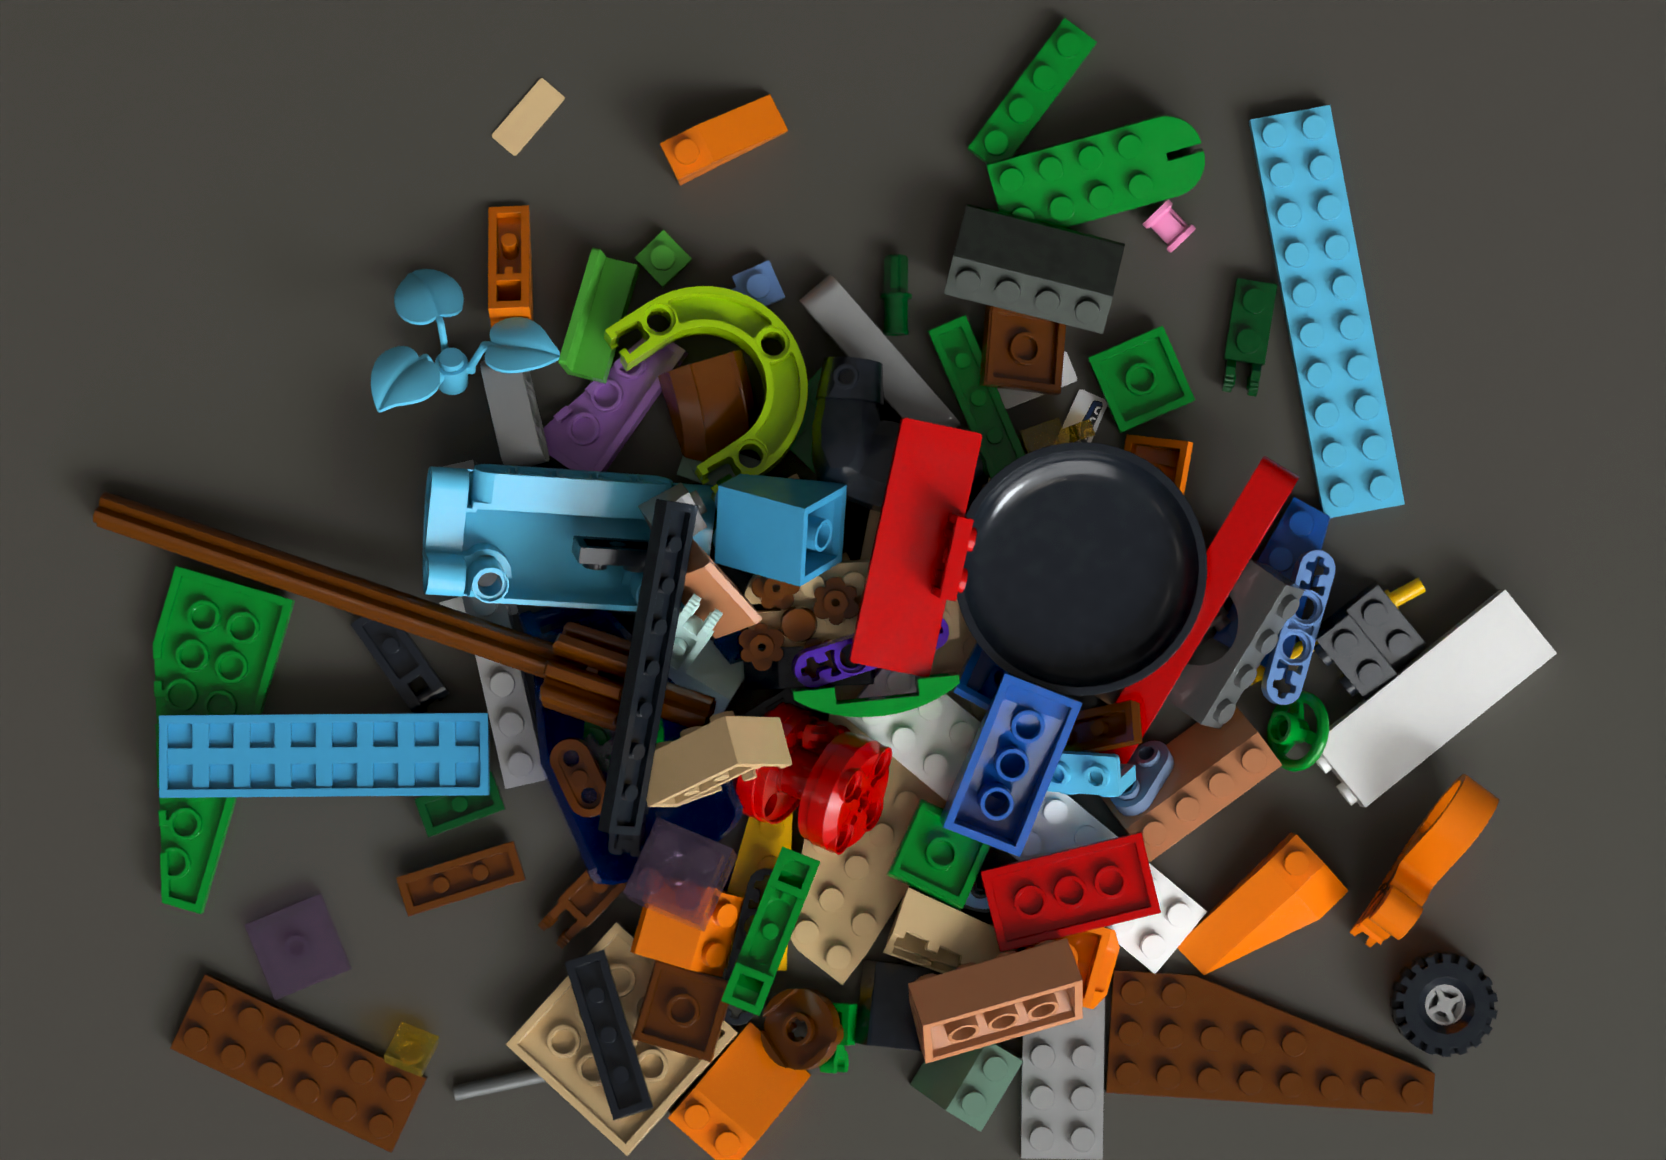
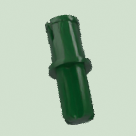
(896, 295)

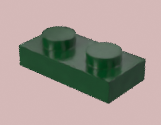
(449, 812)

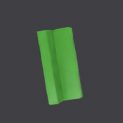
(599, 304)

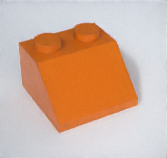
(685, 946)

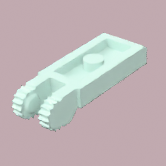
(691, 635)

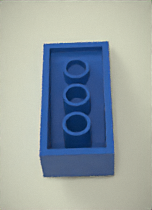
(1010, 764)

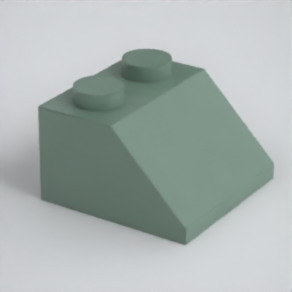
(969, 1082)

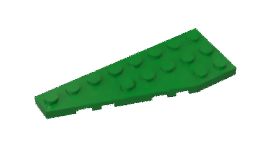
(210, 658)

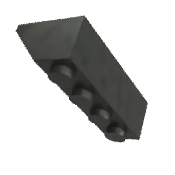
(1034, 268)

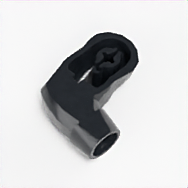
(852, 439)

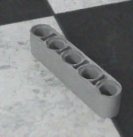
(861, 338)

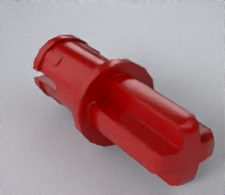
(819, 735)

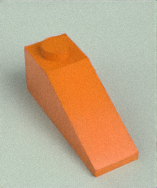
(722, 138)
(509, 263)

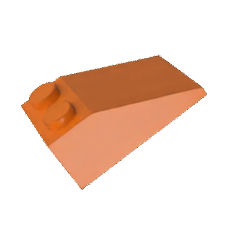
(737, 1098)

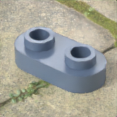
(1153, 767)

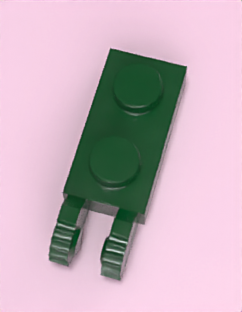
(1248, 331)

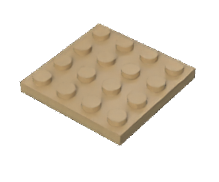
(561, 1054)

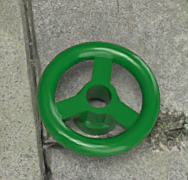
(1290, 728)

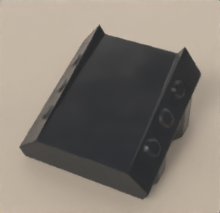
(885, 1007)

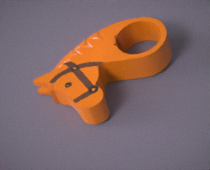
(1425, 859)

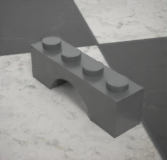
(1263, 606)

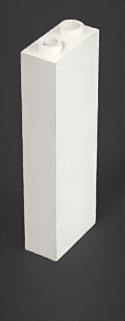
(1433, 698)

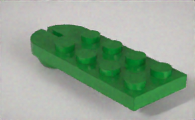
(1099, 173)

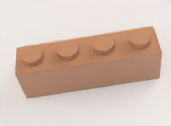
(1207, 775)
(996, 999)

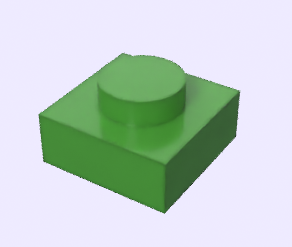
(663, 259)

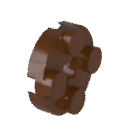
(822, 1035)

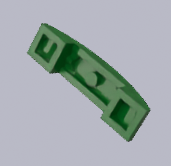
(927, 690)
(770, 931)

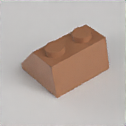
(717, 592)

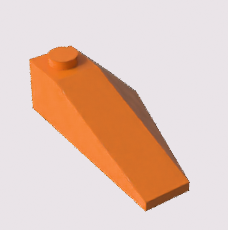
(1272, 901)

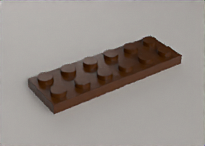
(298, 1062)

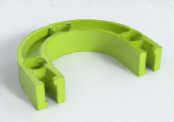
(746, 324)

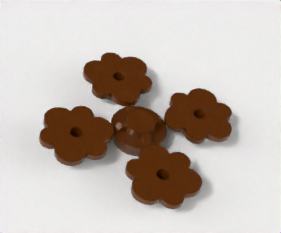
(797, 622)

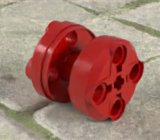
(836, 789)

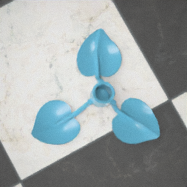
(429, 295)

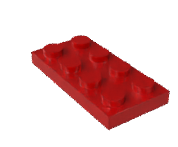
(1070, 891)

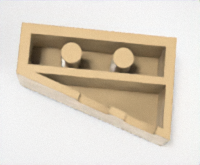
(714, 755)
(939, 935)

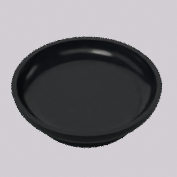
(1082, 568)

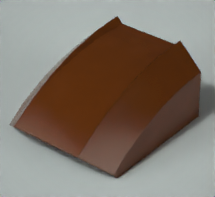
(709, 404)

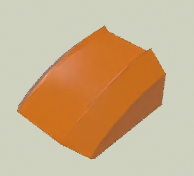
(1096, 958)

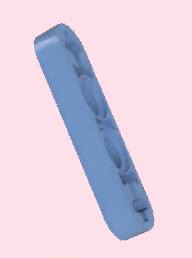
(1304, 629)

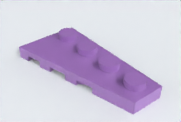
(604, 416)

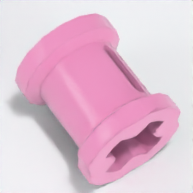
(1169, 226)

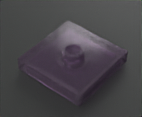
(298, 946)

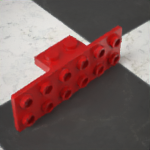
(917, 547)

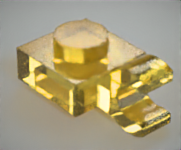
(1052, 433)

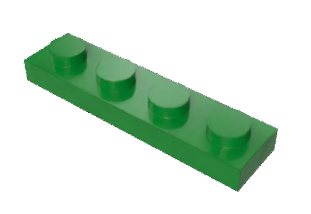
(1033, 93)
(979, 404)

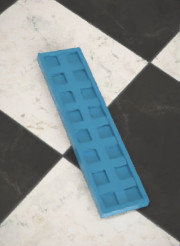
(324, 755)

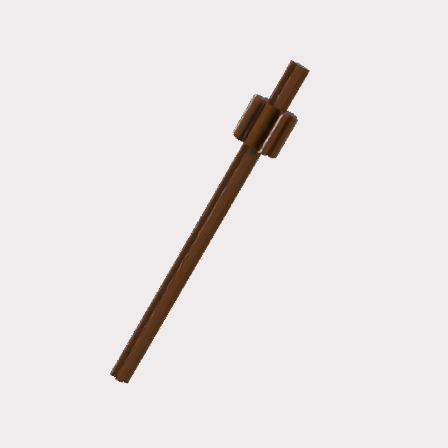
(579, 670)

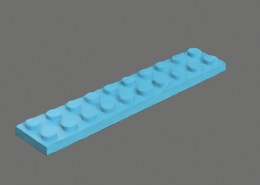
(1326, 312)

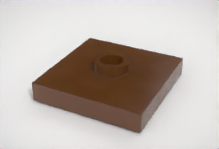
(1022, 352)
(682, 1011)

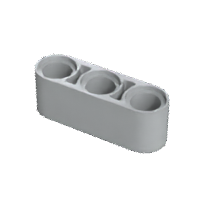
(515, 417)

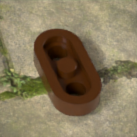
(578, 776)

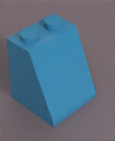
(780, 526)

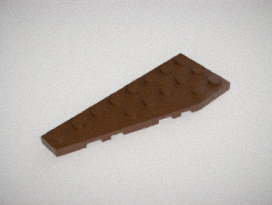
(1212, 1043)

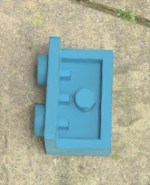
(1092, 774)

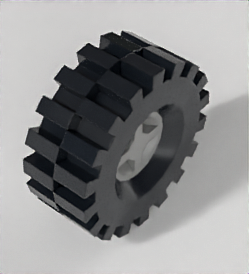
(1466, 1013)

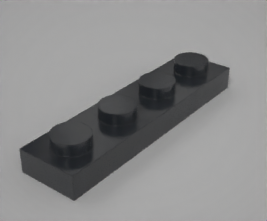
(609, 1035)

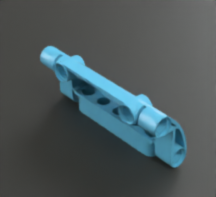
(528, 529)

